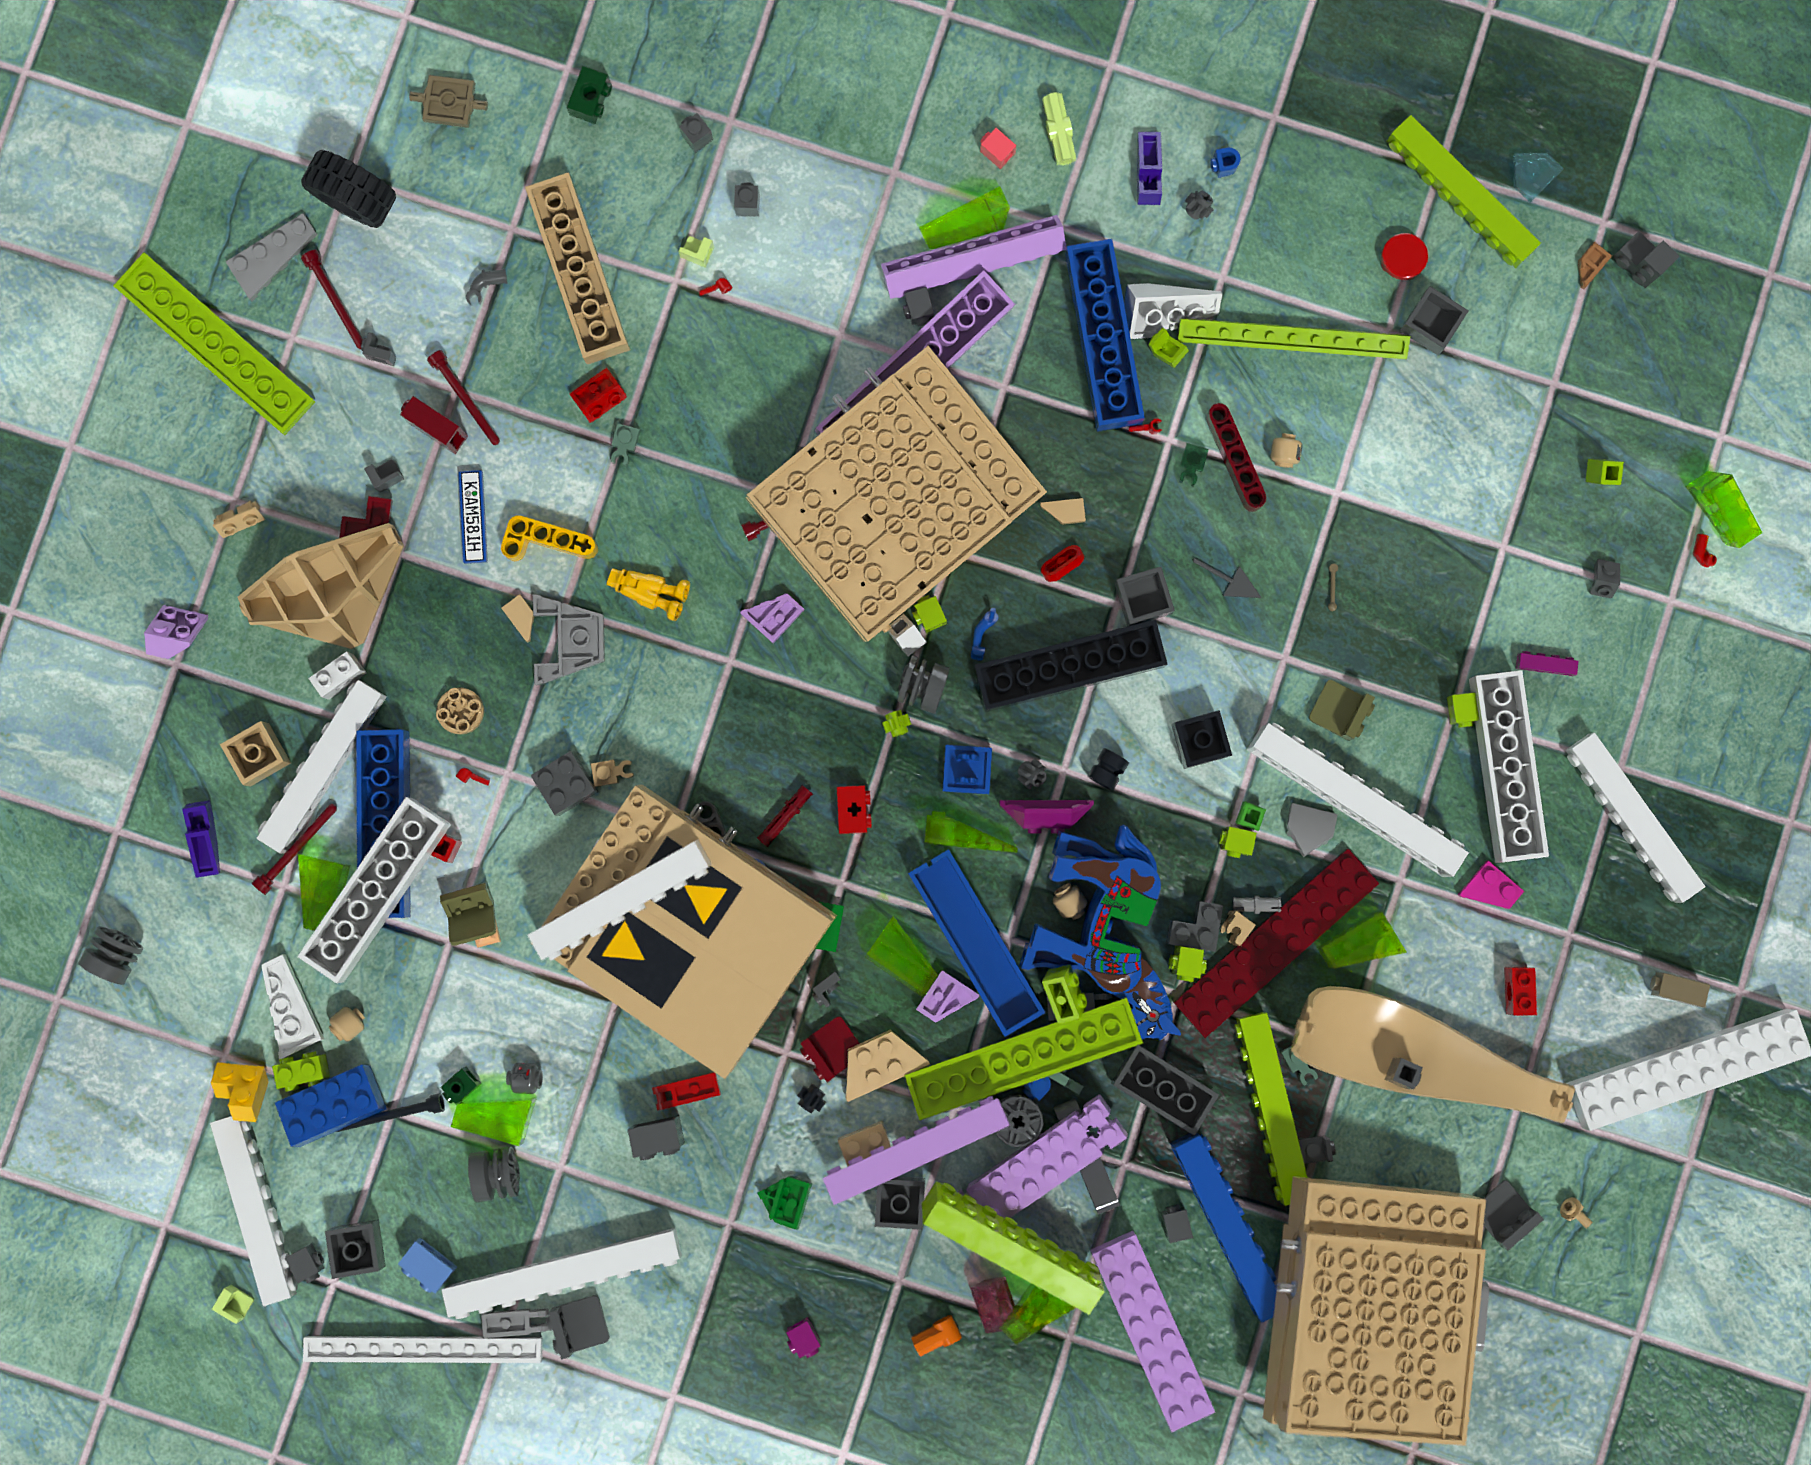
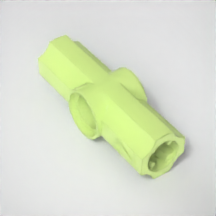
(1059, 129)

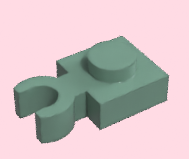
(625, 440)
(1297, 1065)
(1067, 1082)

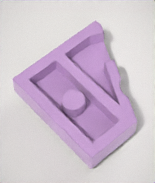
(773, 616)
(945, 997)

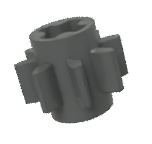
(1199, 205)
(1032, 773)

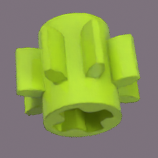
(896, 723)

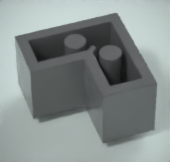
(1644, 259)
(1202, 933)

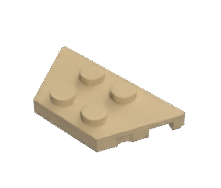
(879, 1063)

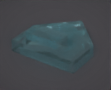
(1534, 173)

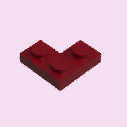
(377, 514)

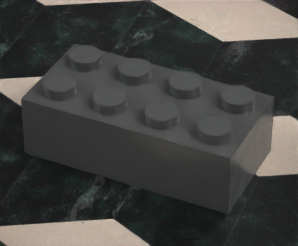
(1164, 1089)

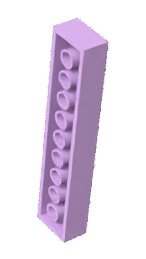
(947, 334)

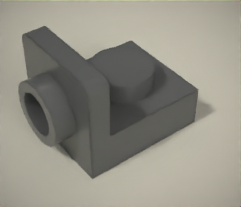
(380, 354)
(828, 984)
(1317, 1149)

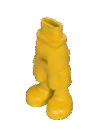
(647, 588)

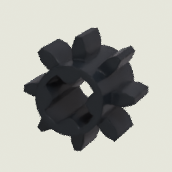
(811, 1098)

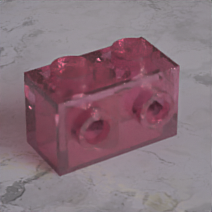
(993, 1302)

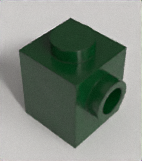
(460, 1086)

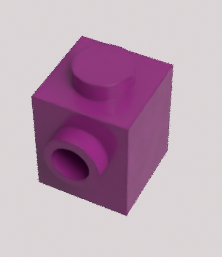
(803, 1338)

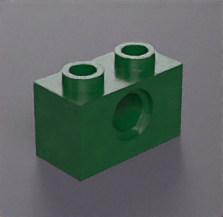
(589, 82)

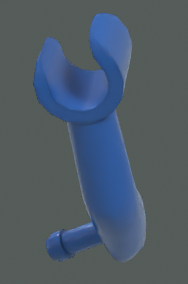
(987, 621)

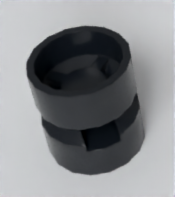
(1108, 769)

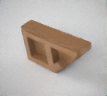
(1591, 263)

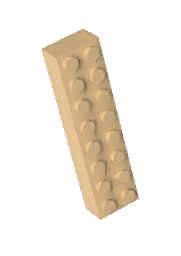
(577, 268)

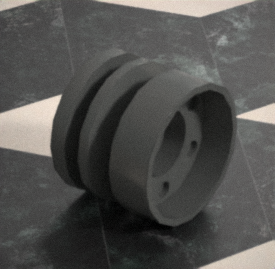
(923, 684)
(108, 961)
(1031, 1116)
(489, 1174)

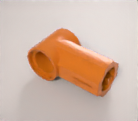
(942, 1333)

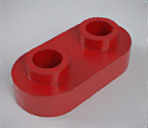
(1062, 563)

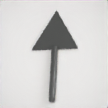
(1239, 586)

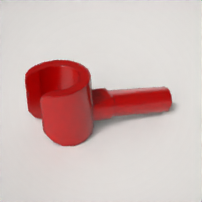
(721, 284)
(1147, 427)
(464, 775)

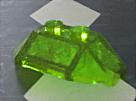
(973, 219)

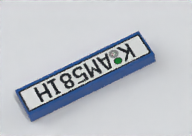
(473, 517)

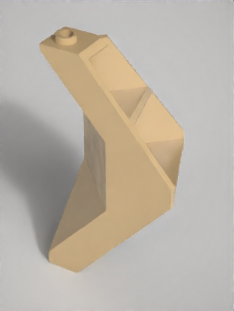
(327, 588)

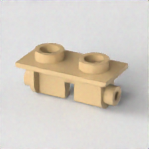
(229, 523)

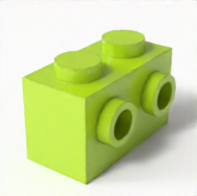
(1187, 963)
(1064, 993)
(309, 1069)

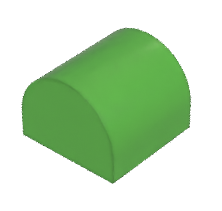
(1250, 816)

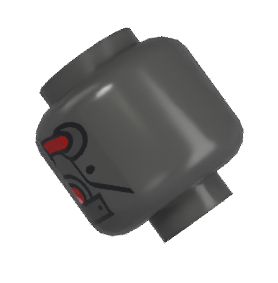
(524, 1078)

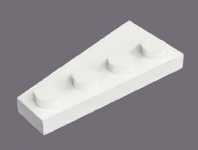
(290, 1010)

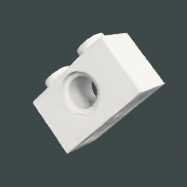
(337, 675)

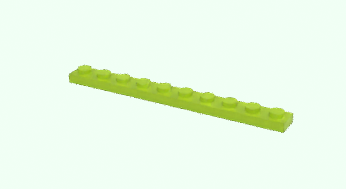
(1293, 338)

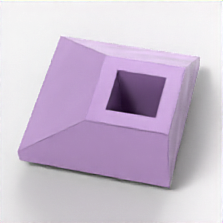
(172, 631)

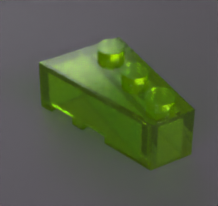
(1725, 507)
(320, 886)
(1362, 942)
(901, 959)
(495, 1119)
(1033, 1313)

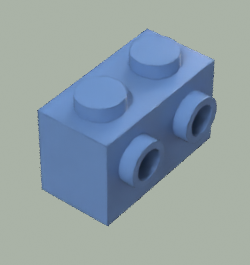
(427, 1266)

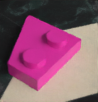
(1491, 887)

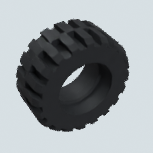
(348, 188)

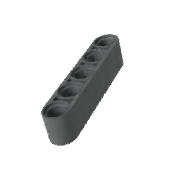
(1094, 1174)

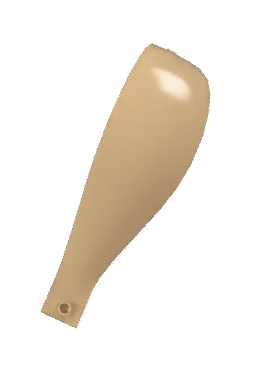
(1361, 1032)

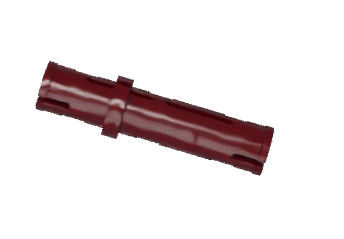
(785, 815)

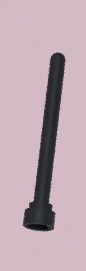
(433, 1104)

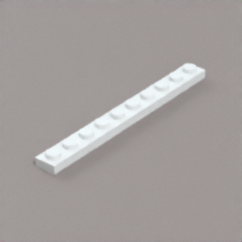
(422, 1349)

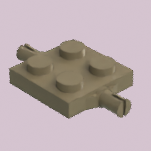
(448, 101)

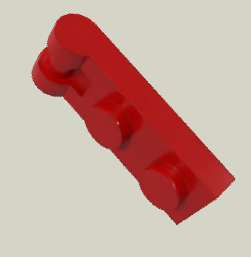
(687, 1091)

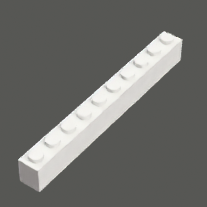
(562, 1272)

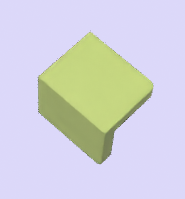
(697, 251)
(233, 1304)

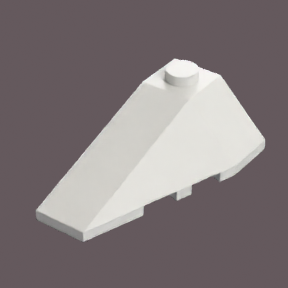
(1162, 306)

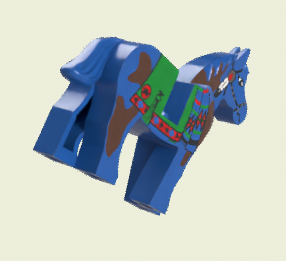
(1127, 891)

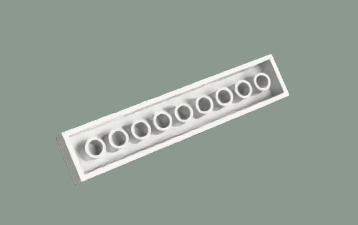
(1357, 800)
(1689, 1069)

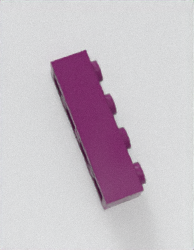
(1546, 664)

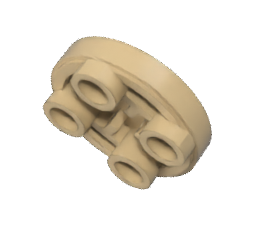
(460, 711)

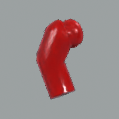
(1700, 552)

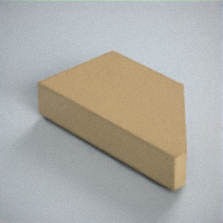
(1066, 511)
(520, 615)

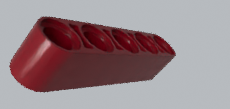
(1235, 469)

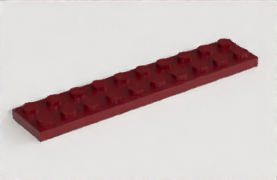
(1276, 943)

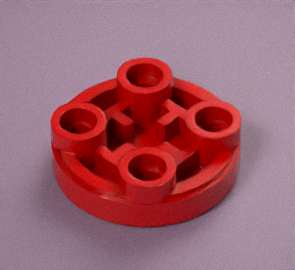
(1404, 256)

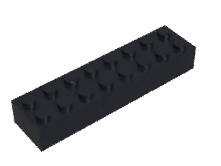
(1070, 665)

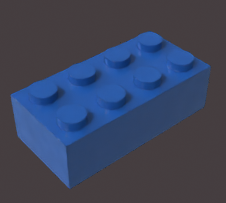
(330, 1105)

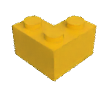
(243, 1086)

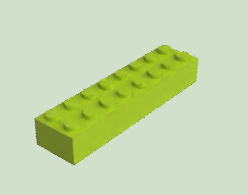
(1012, 1247)

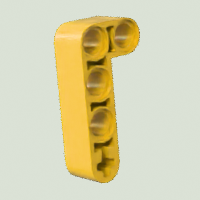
(551, 541)

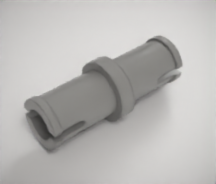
(1257, 904)

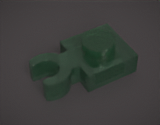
(1193, 460)

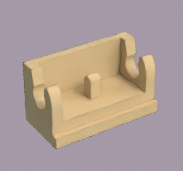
(1239, 926)

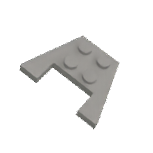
(579, 639)

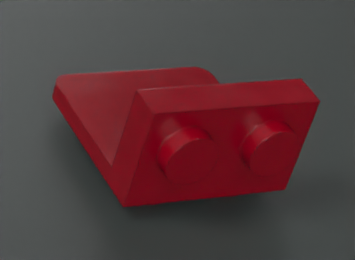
(829, 1048)

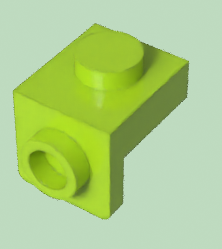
(1167, 348)

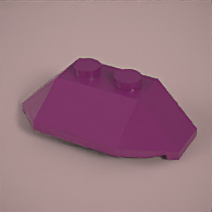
(1046, 813)

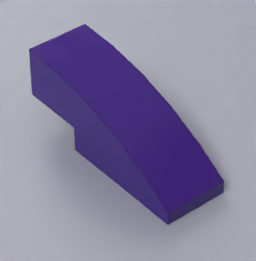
(1149, 168)
(202, 838)

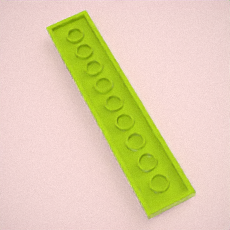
(214, 343)
(1023, 1059)

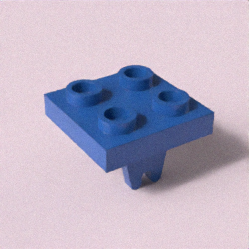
(967, 769)

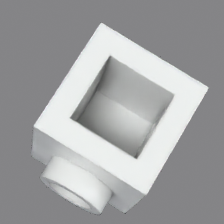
(906, 635)

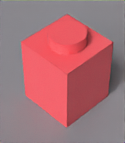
(997, 147)

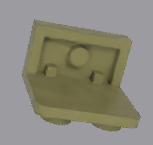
(1341, 710)
(469, 914)

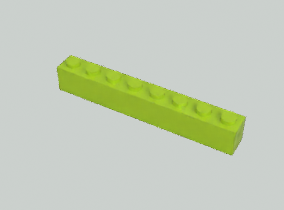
(1463, 192)
(1272, 1102)

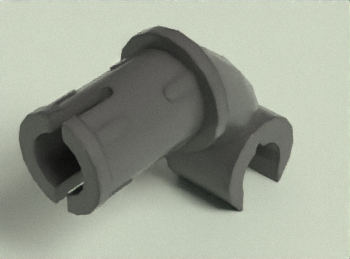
(483, 280)

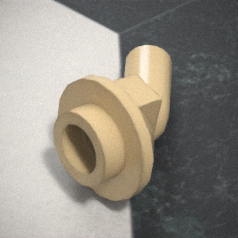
(1573, 1211)

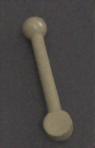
(1333, 568)

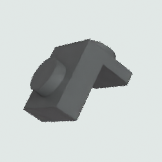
(1605, 578)

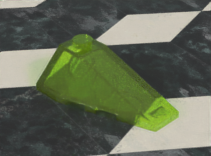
(950, 832)

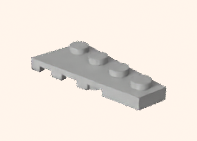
(268, 256)

